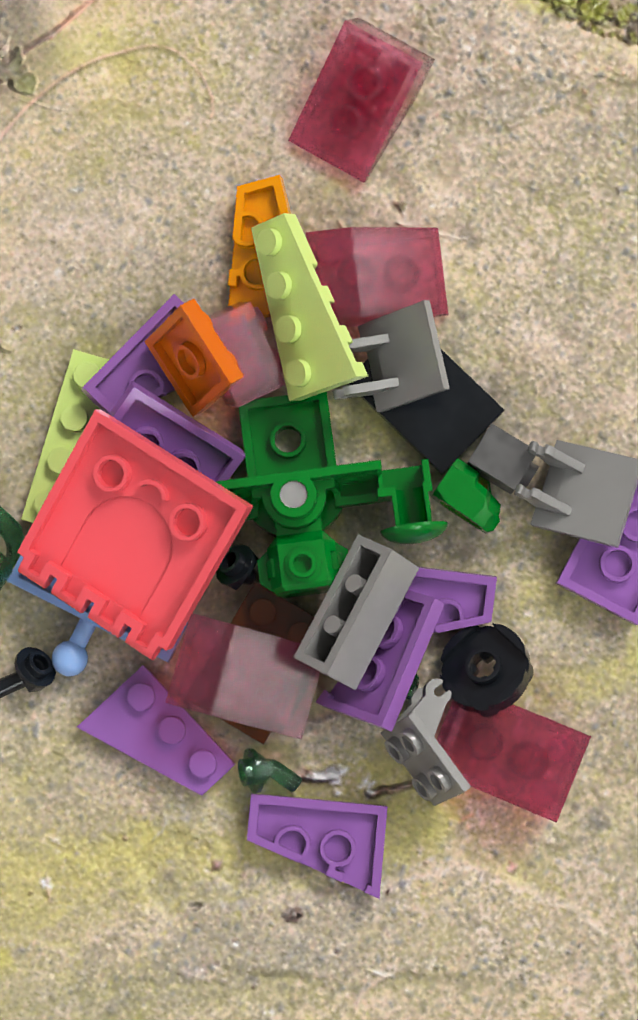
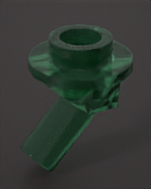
(256, 770)

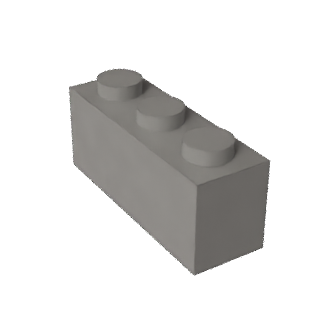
(356, 611)

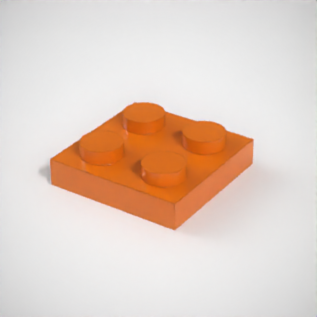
(194, 357)

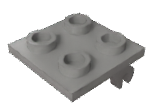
(401, 357)
(583, 492)
(419, 751)

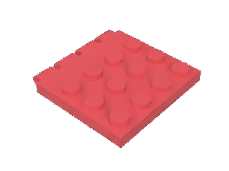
(131, 535)

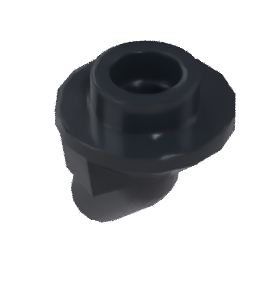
(237, 567)
(33, 671)

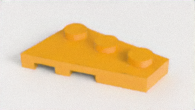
(254, 205)

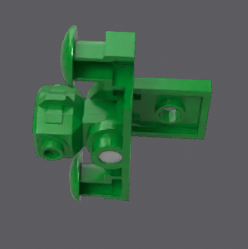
(304, 494)

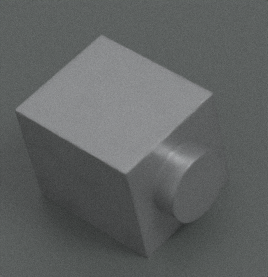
(503, 460)

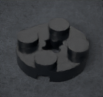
(502, 686)

